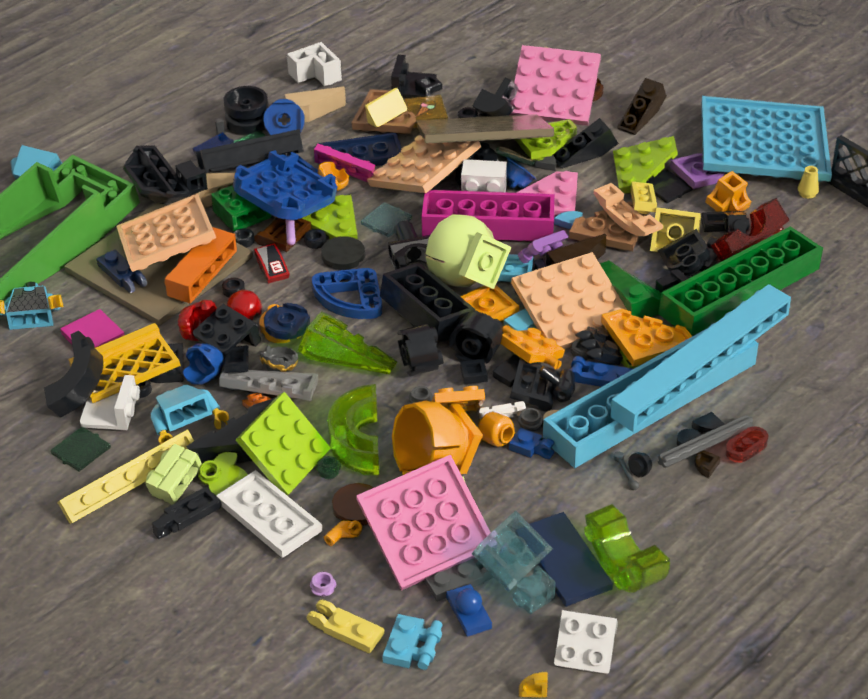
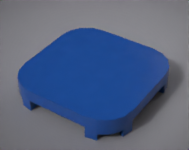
(284, 187)

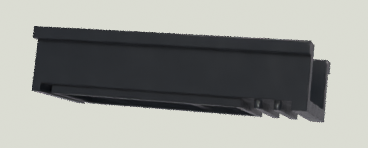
(248, 151)

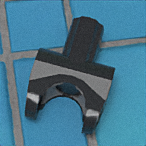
(408, 247)

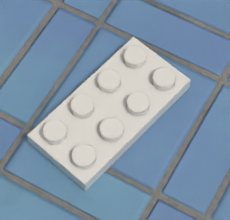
(269, 513)

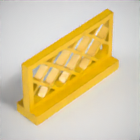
(129, 346)

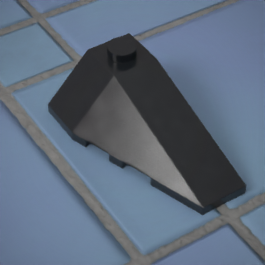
(223, 440)

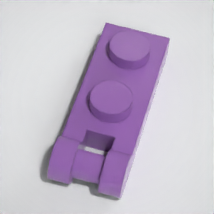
(542, 246)

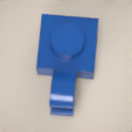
(528, 443)

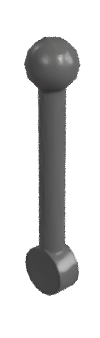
(619, 457)

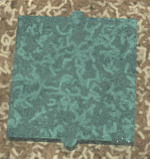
(385, 218)

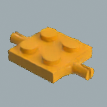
(532, 346)

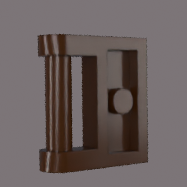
(272, 235)

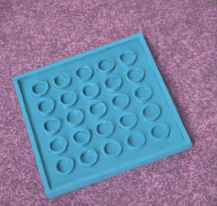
(764, 138)

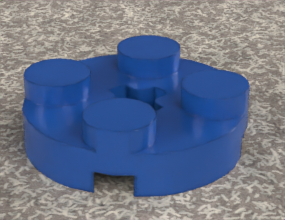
(275, 112)

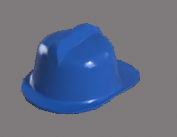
(517, 175)

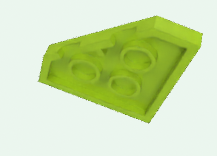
(546, 146)
(642, 161)
(336, 218)

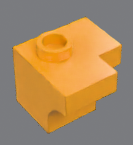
(729, 194)

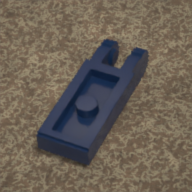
(119, 270)

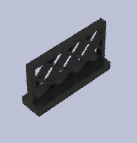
(846, 179)

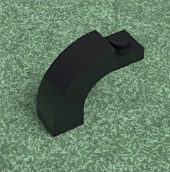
(79, 381)

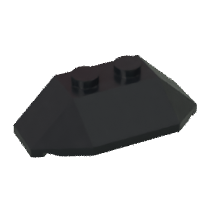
(154, 176)

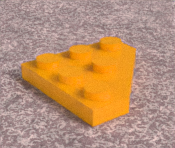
(642, 337)

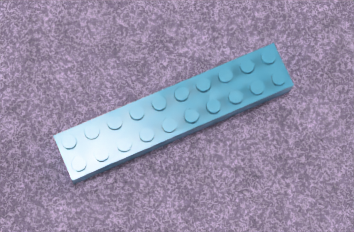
(587, 426)

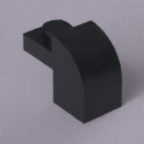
(498, 103)

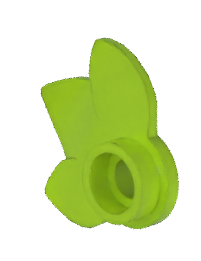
(225, 472)

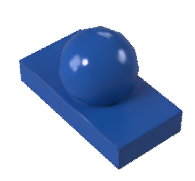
(469, 609)

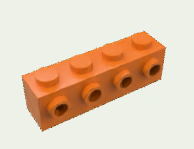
(200, 267)

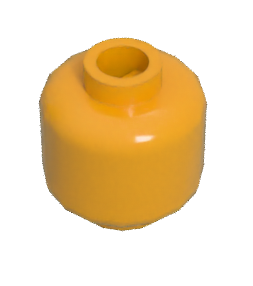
(496, 429)

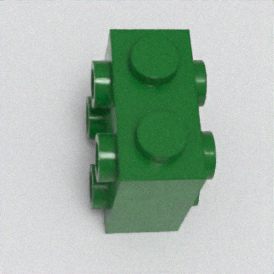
(236, 210)

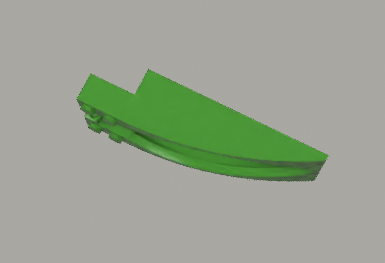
(45, 191)

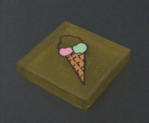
(426, 107)

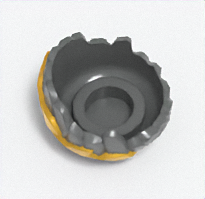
(279, 358)

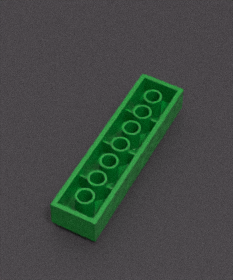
(722, 288)

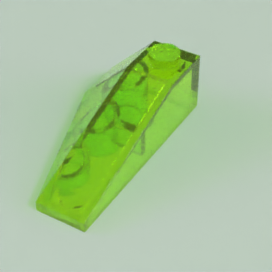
(331, 343)

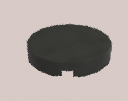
(343, 253)

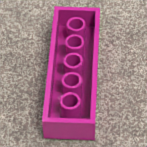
(504, 213)

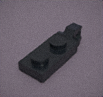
(186, 512)

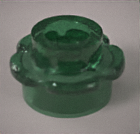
(328, 467)

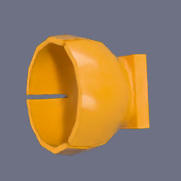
(431, 432)

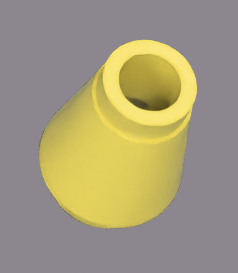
(809, 183)

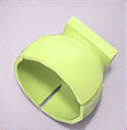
(467, 252)

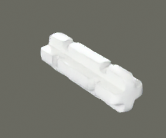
(504, 409)

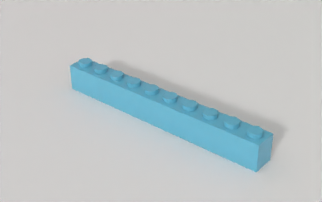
(699, 358)

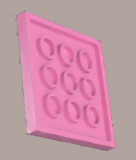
(556, 84)
(424, 521)

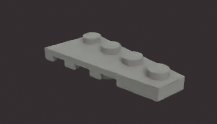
(272, 382)

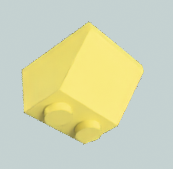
(675, 225)

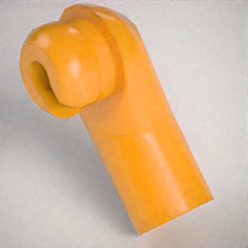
(343, 529)

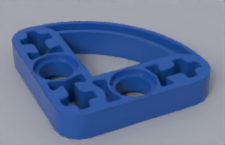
(329, 282)

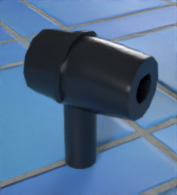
(563, 383)

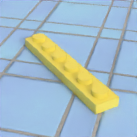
(118, 481)

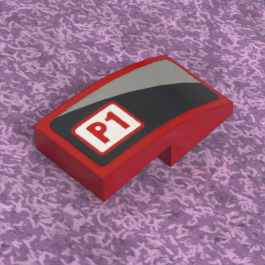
(272, 263)

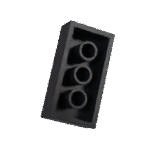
(424, 299)

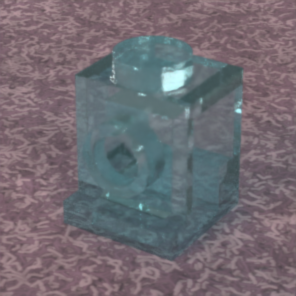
(535, 591)

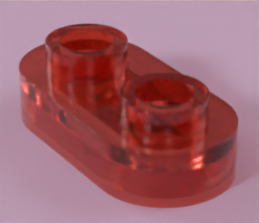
(746, 444)

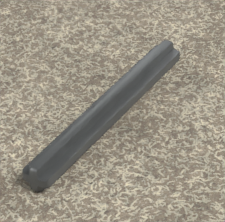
(704, 441)

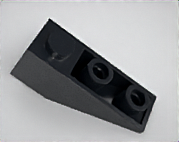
(587, 145)

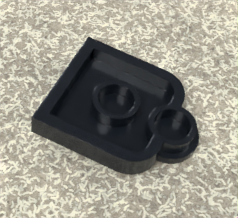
(685, 253)

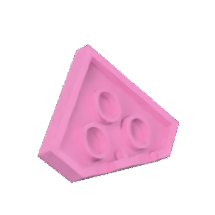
(562, 185)

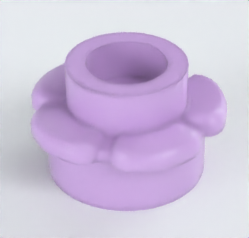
(322, 584)

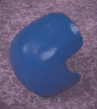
(204, 363)

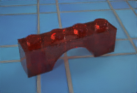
(765, 221)

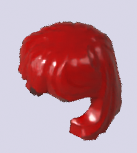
(193, 316)

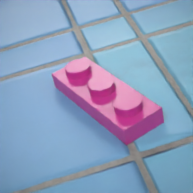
(353, 166)

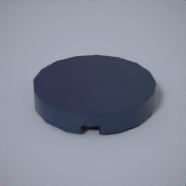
(286, 321)

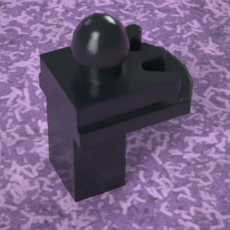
(671, 280)

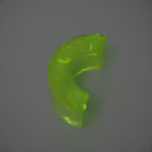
(346, 442)
(618, 553)

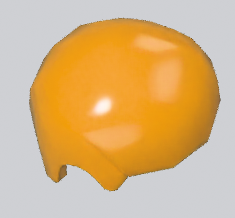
(341, 176)

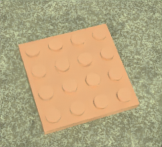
(422, 165)
(165, 232)
(567, 297)

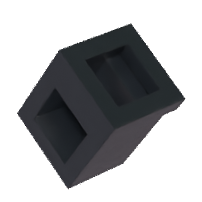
(192, 176)
(735, 221)

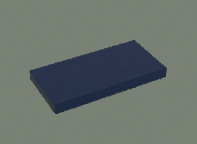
(374, 148)
(571, 561)

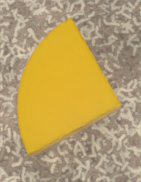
(534, 685)

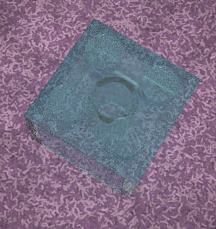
(512, 551)

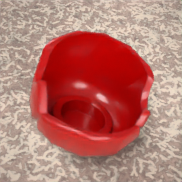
(245, 303)

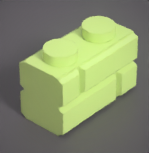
(173, 473)

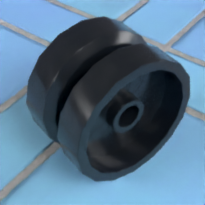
(245, 109)

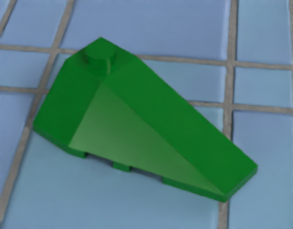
(634, 293)

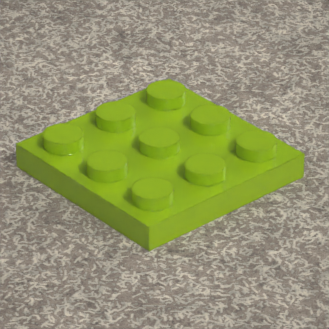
(283, 443)

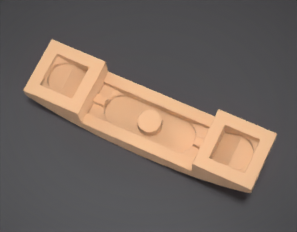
(623, 214)

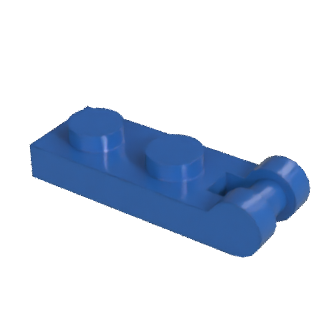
(595, 373)

